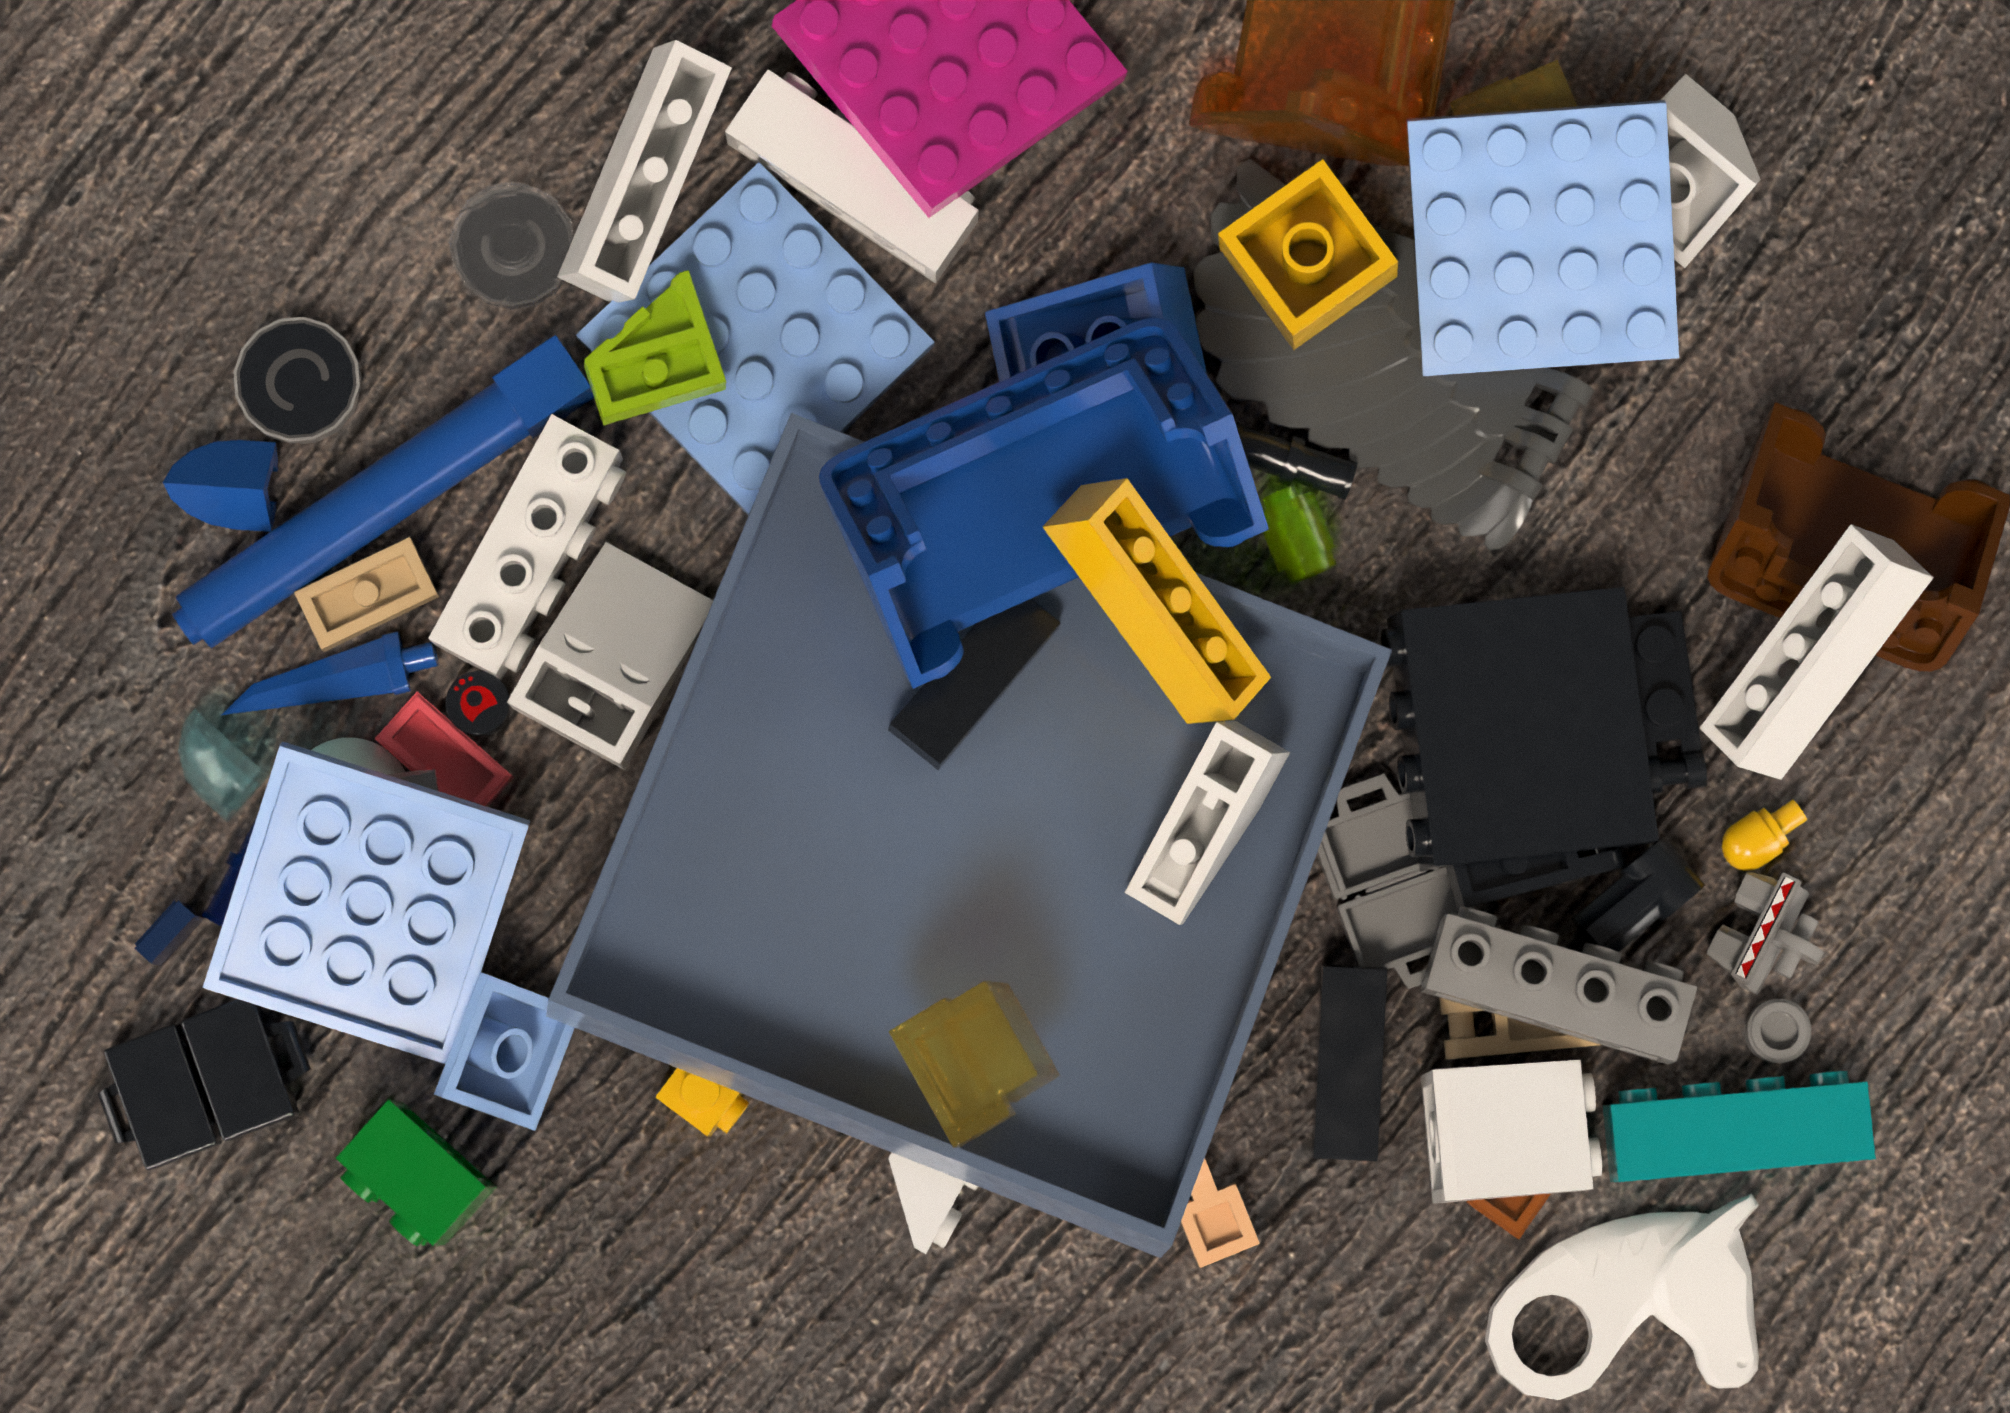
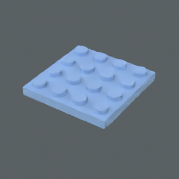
(1543, 238)
(789, 324)
(365, 903)

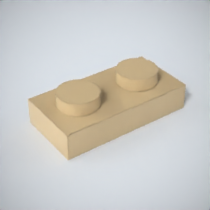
(366, 594)

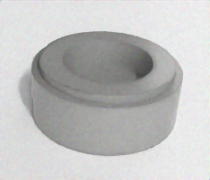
(1777, 1031)

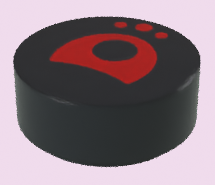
(478, 703)

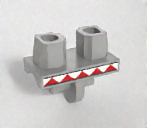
(1778, 908)

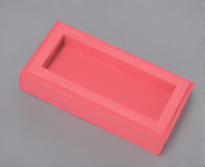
(429, 740)

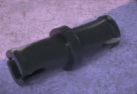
(1297, 463)

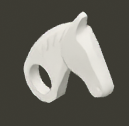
(1620, 1272)

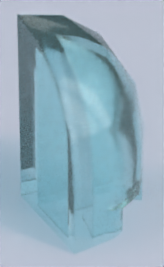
(217, 766)

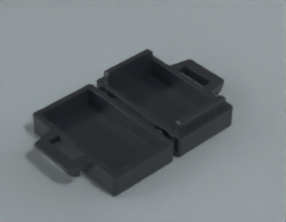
(228, 1073)

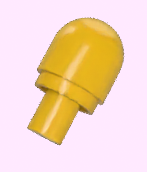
(1760, 836)

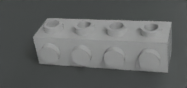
(1559, 987)

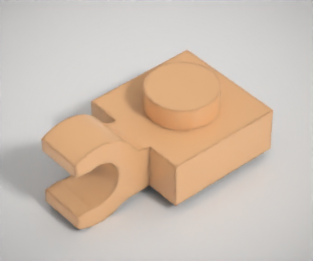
(1216, 1220)

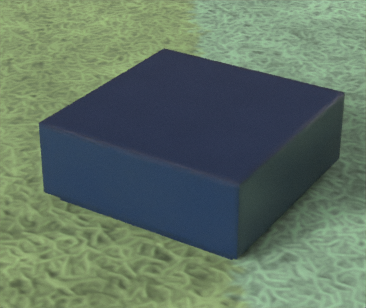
(168, 932)

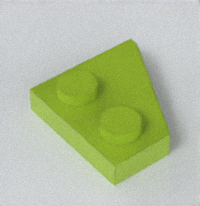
(656, 358)

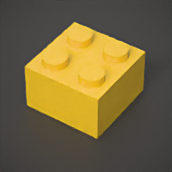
(1308, 254)

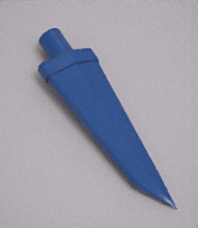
(354, 673)

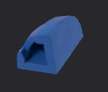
(226, 484)

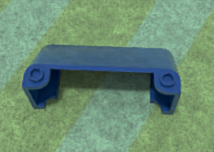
(958, 500)

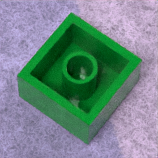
(413, 1174)

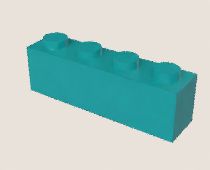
(1738, 1130)

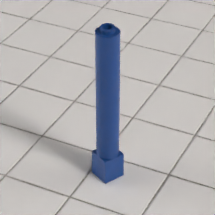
(384, 493)

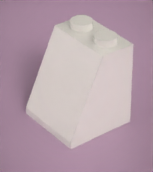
(1509, 1130)

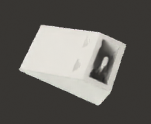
(611, 655)

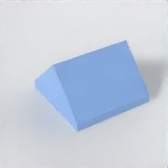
(505, 1053)

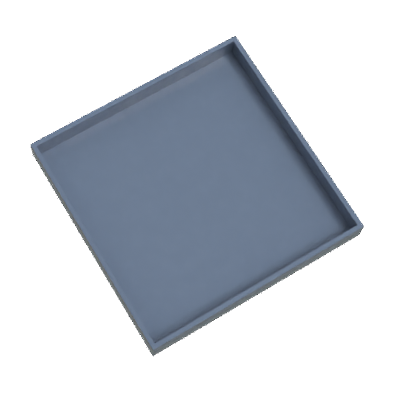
(821, 882)

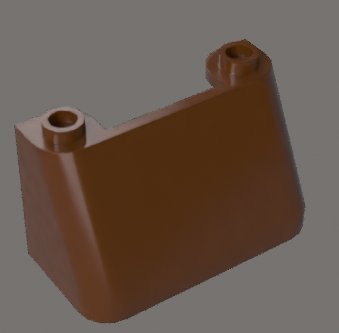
(1801, 504)

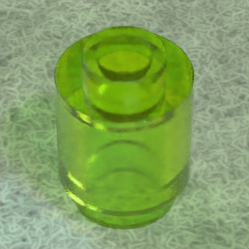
(1298, 534)

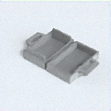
(1402, 904)

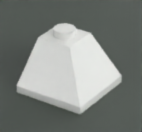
(1707, 166)

